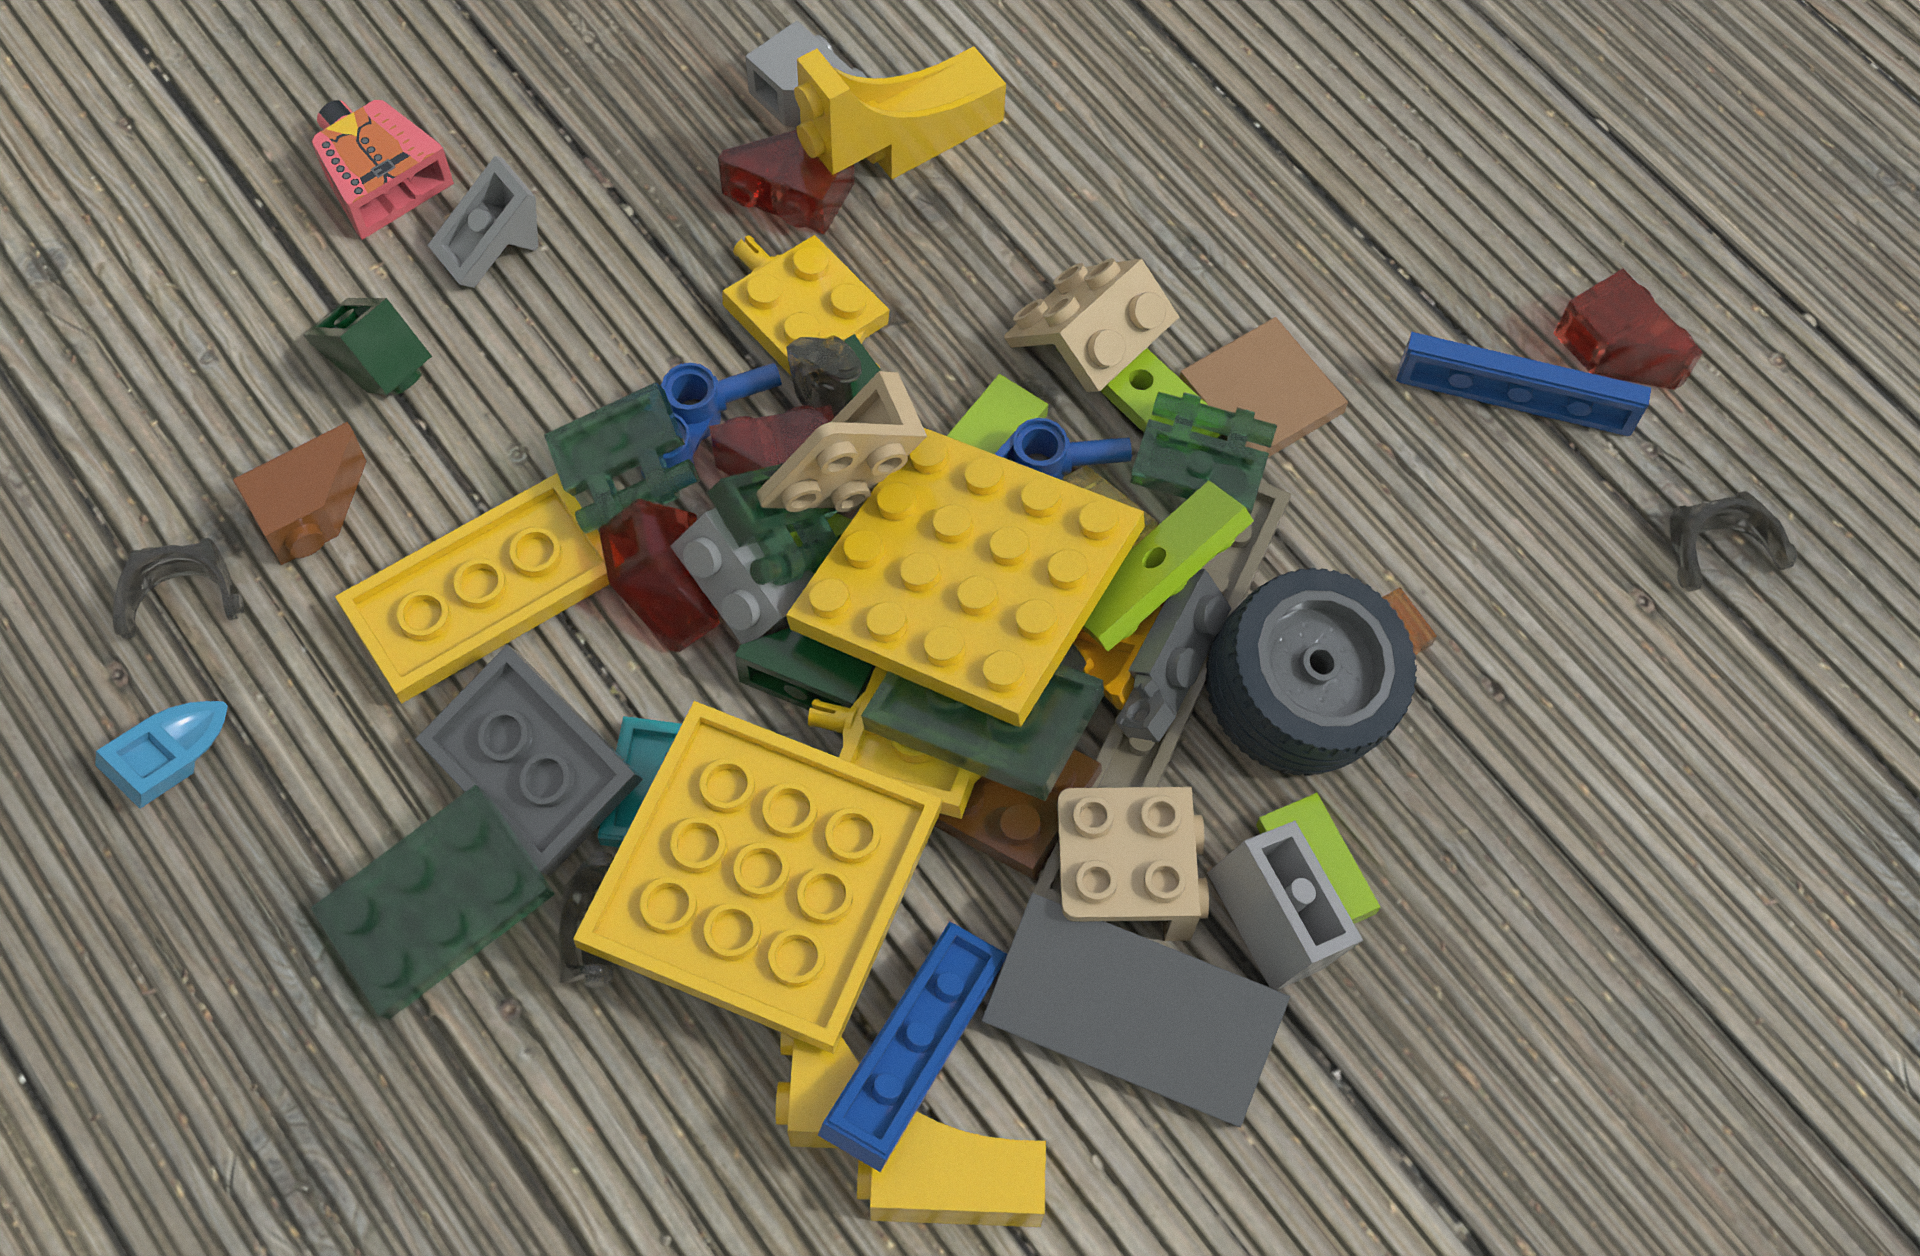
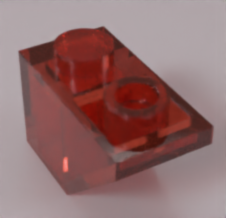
(784, 181)
(1627, 335)
(761, 442)
(651, 574)

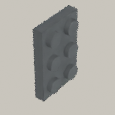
(531, 757)

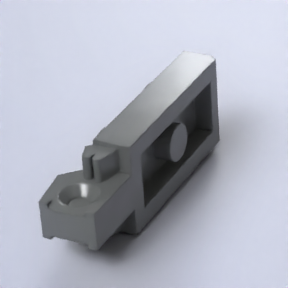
(1172, 657)

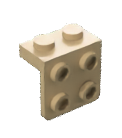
(1097, 318)
(851, 453)
(1132, 857)

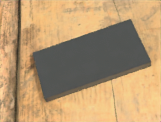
(1137, 1010)

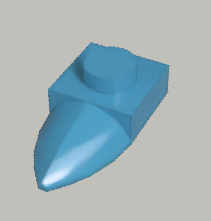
(161, 749)

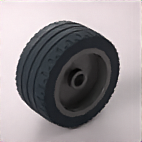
(1311, 672)

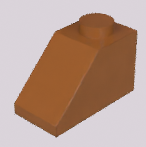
(305, 492)

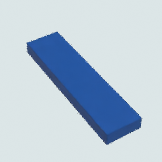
(1523, 384)
(912, 1047)

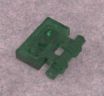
(615, 441)
(1183, 461)
(771, 528)

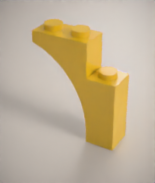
(897, 117)
(934, 1169)

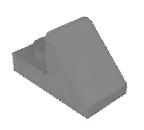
(486, 220)

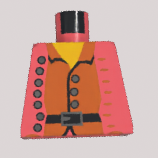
(377, 163)

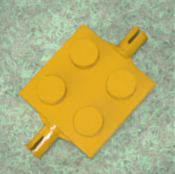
(800, 296)
(890, 757)

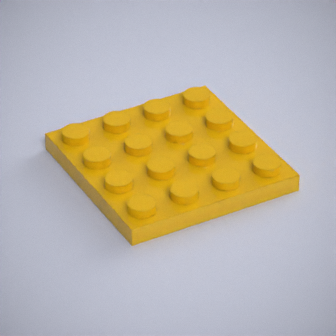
(968, 575)
(760, 876)

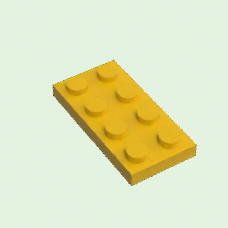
(476, 588)

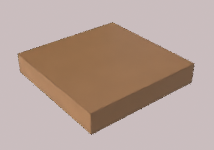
(1269, 376)

